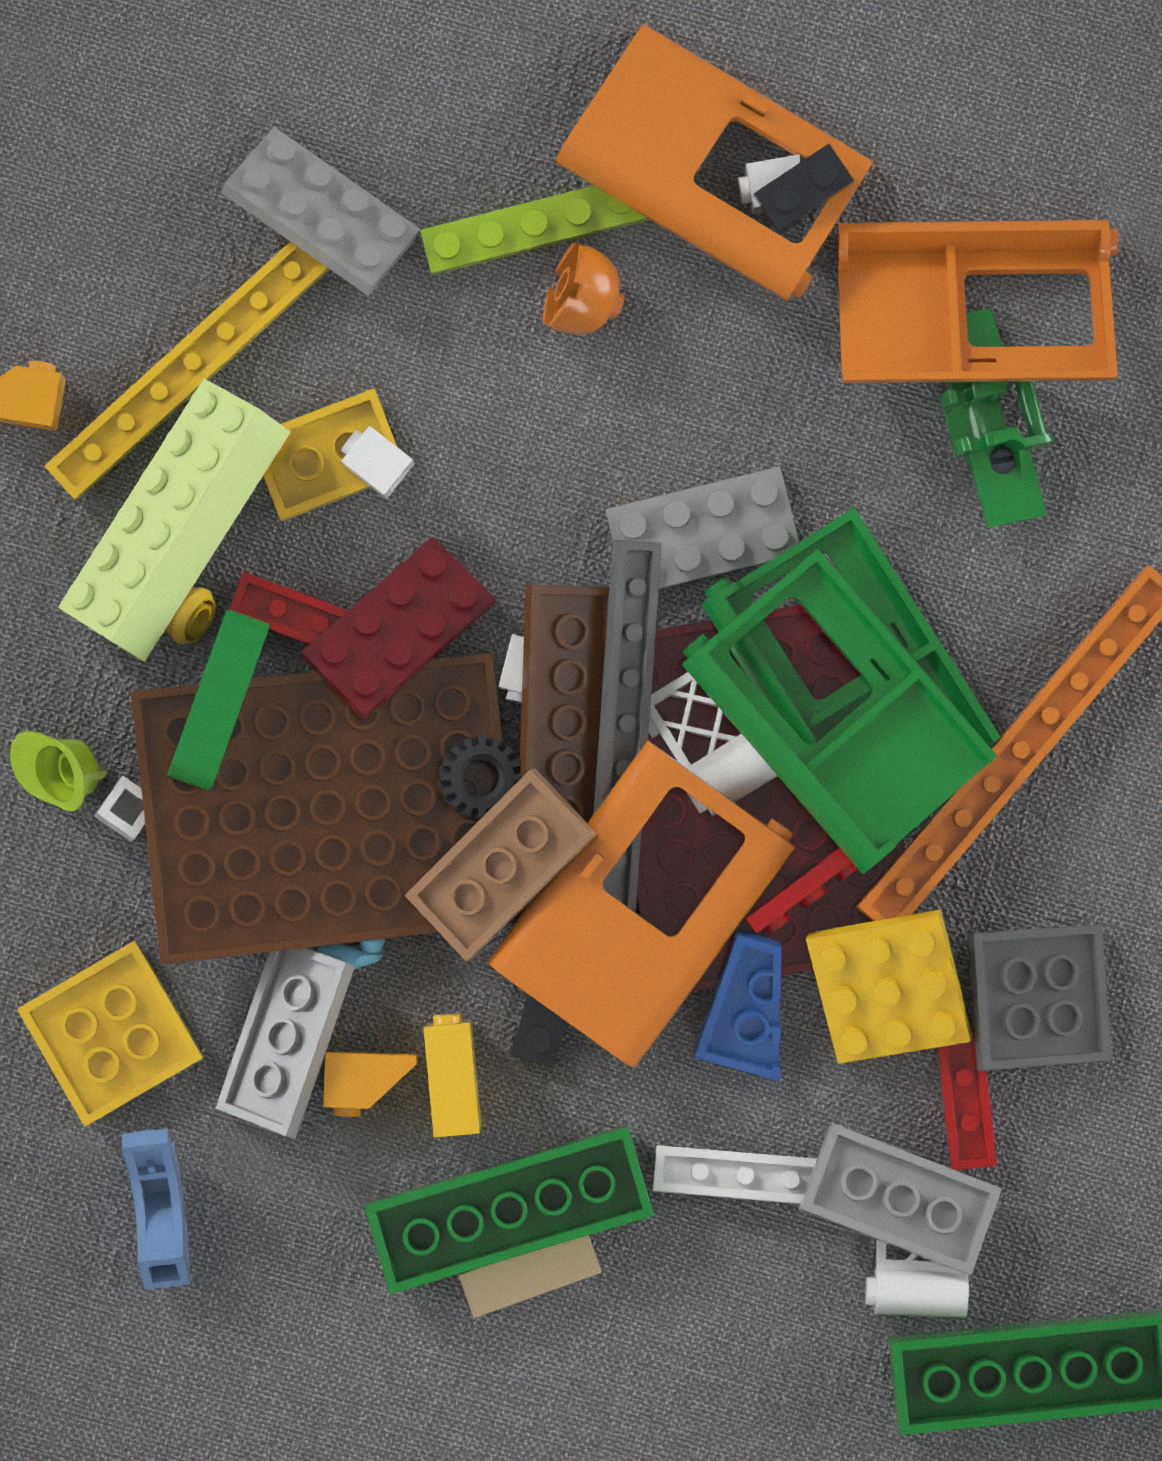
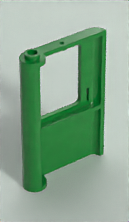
(878, 585)
(884, 760)

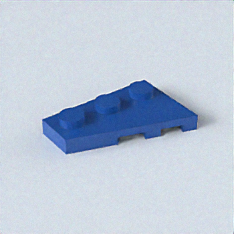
(744, 1010)

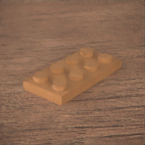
(500, 864)

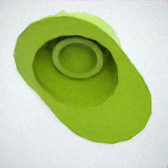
(55, 768)

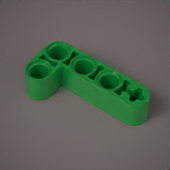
(218, 700)

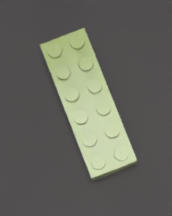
(174, 519)

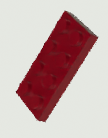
(398, 628)

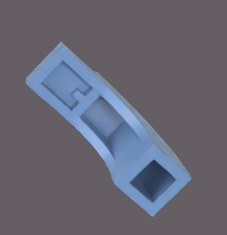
(158, 1208)

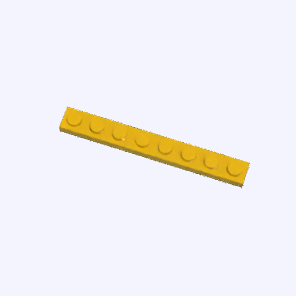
(184, 368)

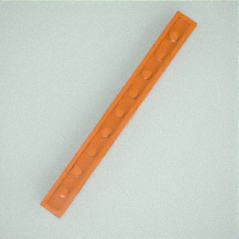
(1018, 750)

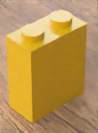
(452, 1076)

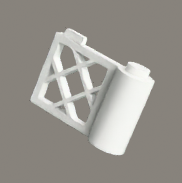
(731, 769)
(916, 1288)

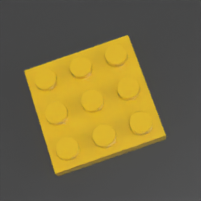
(889, 986)
(110, 1033)

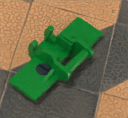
(996, 453)

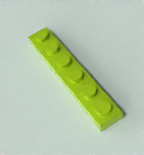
(524, 228)

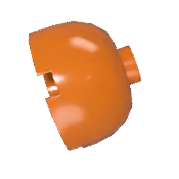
(584, 293)

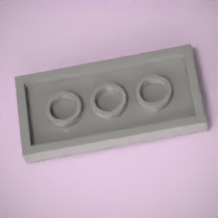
(320, 211)
(712, 526)
(285, 1039)
(900, 1199)

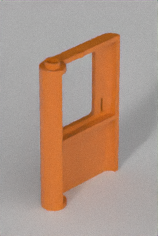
(656, 128)
(908, 303)
(601, 959)

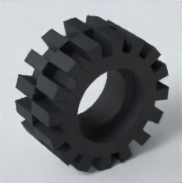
(457, 760)

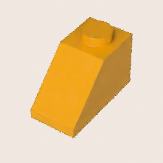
(32, 396)
(361, 1078)

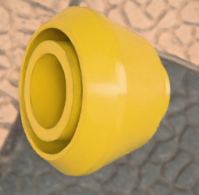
(192, 617)

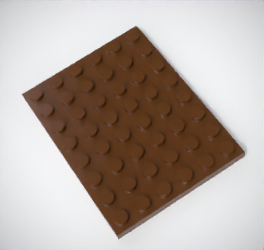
(311, 810)

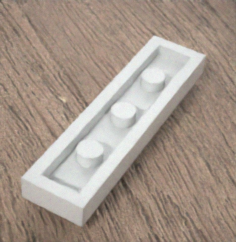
(731, 1174)

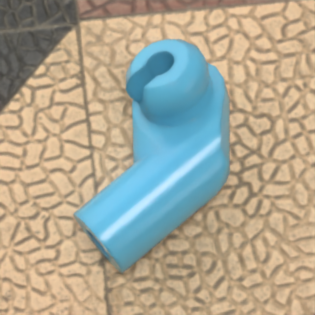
(359, 955)

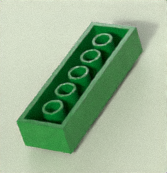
(508, 1209)
(1027, 1372)

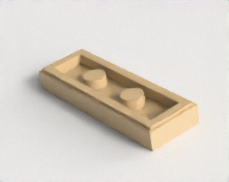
(528, 1275)

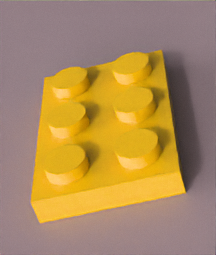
(309, 463)

